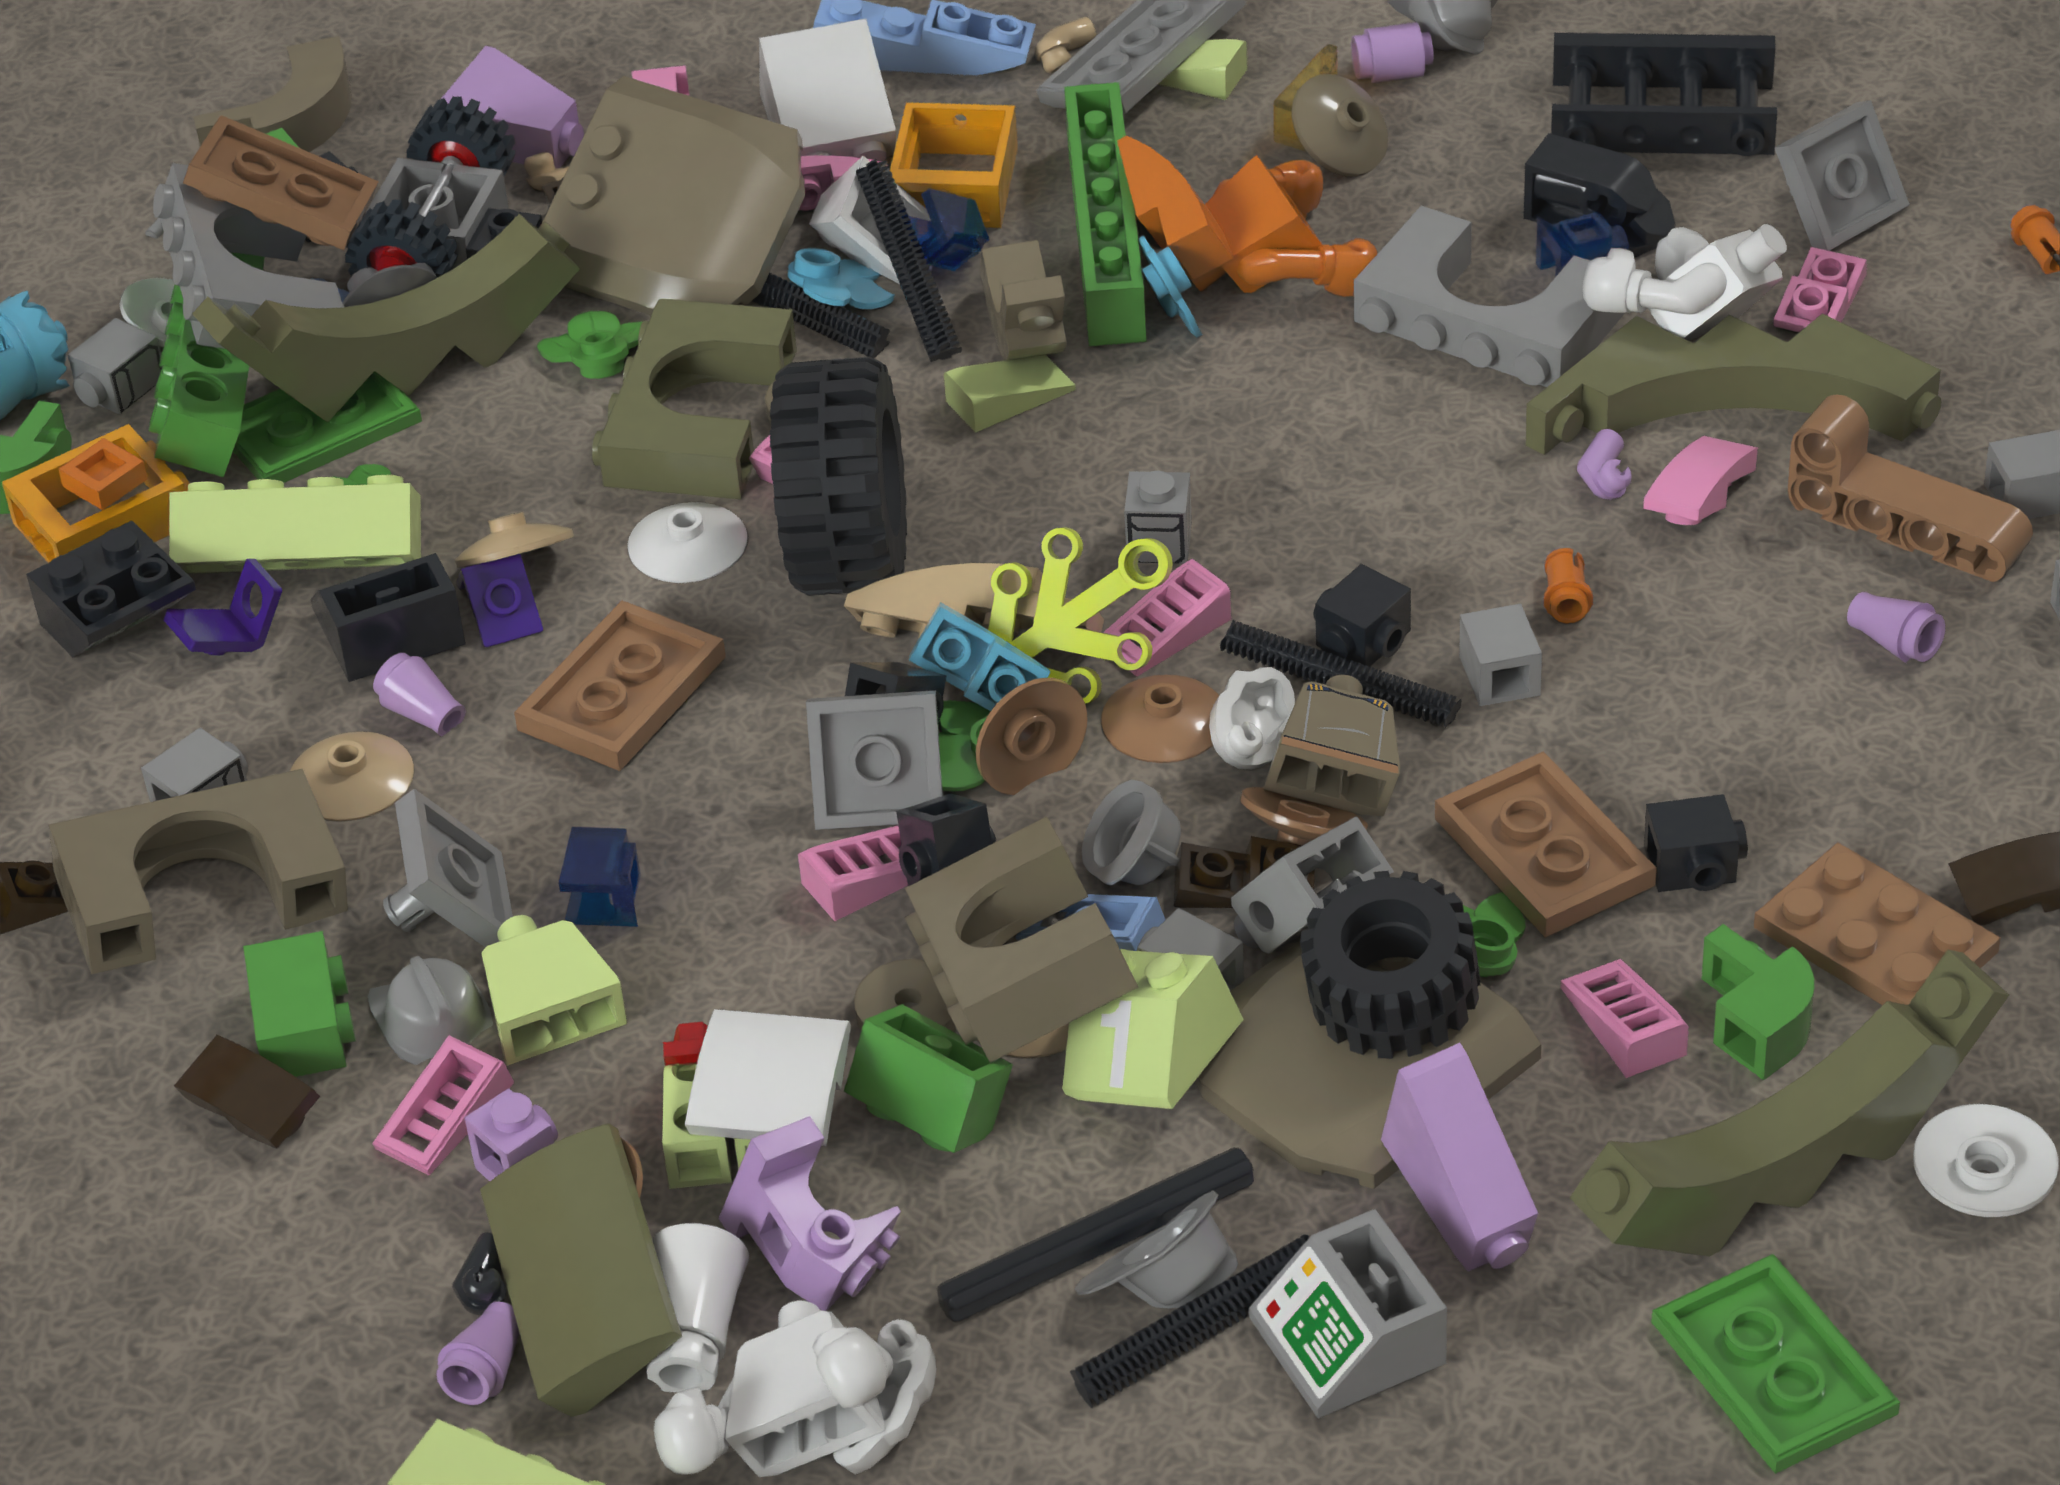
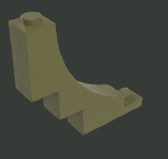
(331, 352)
(1656, 375)
(1855, 1102)

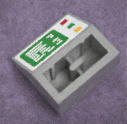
(1351, 1315)

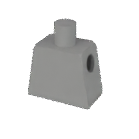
(1278, 901)

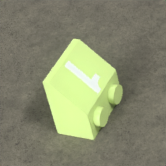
(1153, 1038)

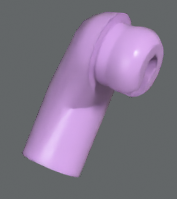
(1599, 466)

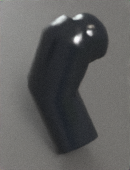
(479, 1277)

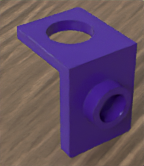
(501, 600)
(232, 628)

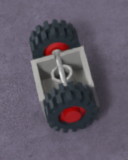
(439, 197)

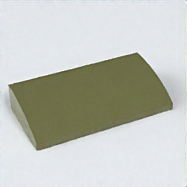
(580, 1268)

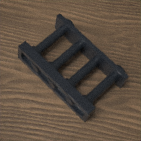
(1666, 62)

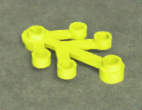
(1057, 623)

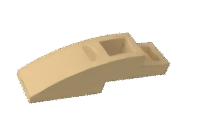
(913, 596)

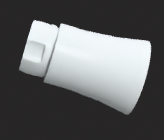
(702, 1278)

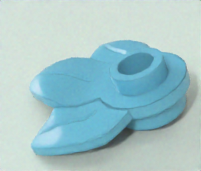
(837, 280)
(1167, 282)

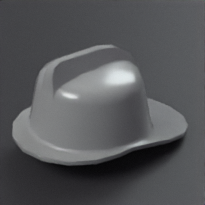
(1450, 22)
(1131, 836)
(428, 1005)
(1172, 1262)

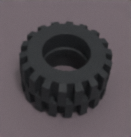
(1397, 1006)

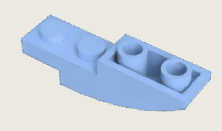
(943, 42)

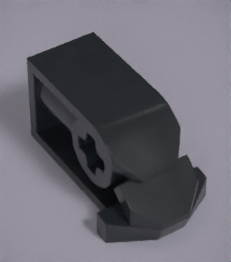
(1578, 179)

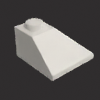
(848, 224)

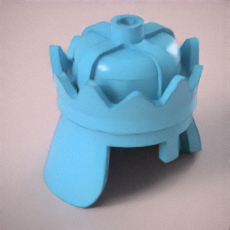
(30, 352)

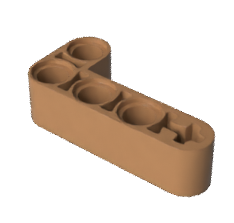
(1899, 504)

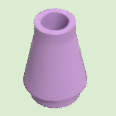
(1898, 625)
(415, 692)
(480, 1356)

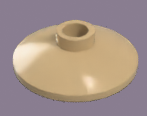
(510, 537)
(356, 774)

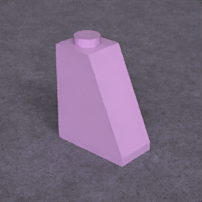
(533, 108)
(1459, 1160)

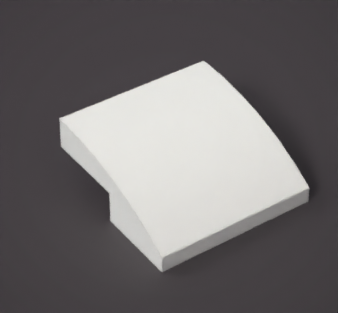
(766, 1073)

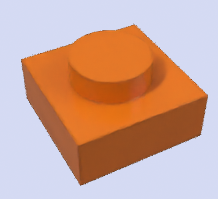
(103, 473)

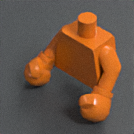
(1269, 234)

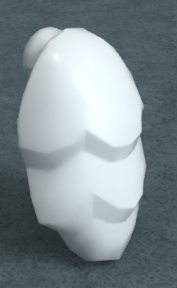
(1251, 717)
(902, 1397)

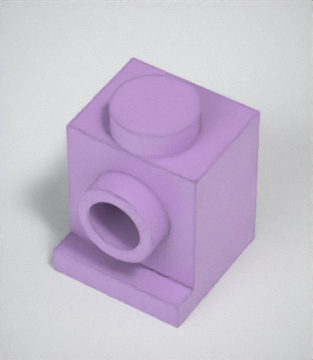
(507, 1132)

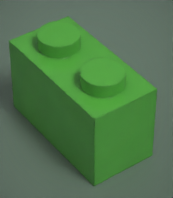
(296, 1003)
(927, 1079)

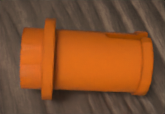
(2036, 231)
(1567, 594)

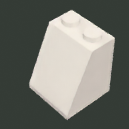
(828, 90)

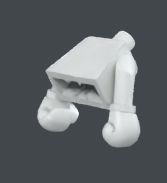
(1695, 279)
(789, 1401)

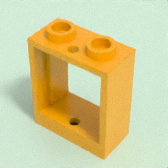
(937, 131)
(39, 492)

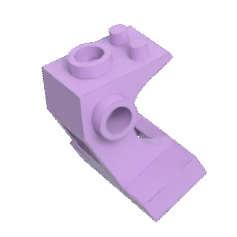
(788, 1225)

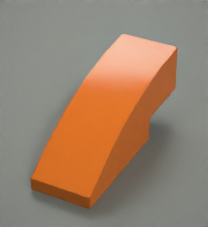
(1172, 209)

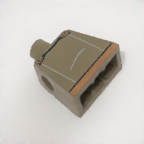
(1338, 749)

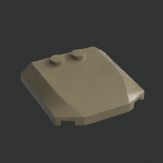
(676, 199)
(1319, 1098)

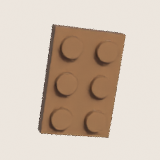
(280, 183)
(620, 685)
(1545, 844)
(1869, 926)

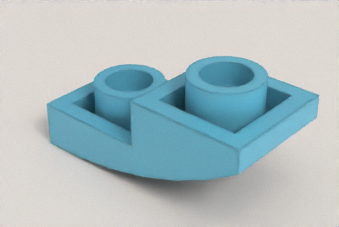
(973, 657)

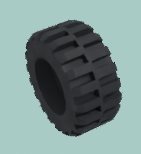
(838, 474)

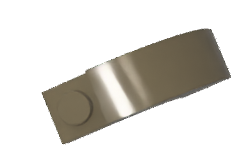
(309, 104)
(1022, 301)

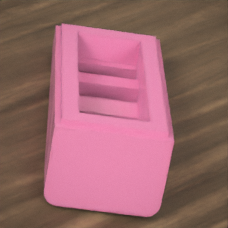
(1193, 592)
(842, 894)
(1631, 1051)
(452, 1060)

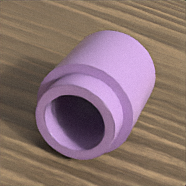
(1391, 52)

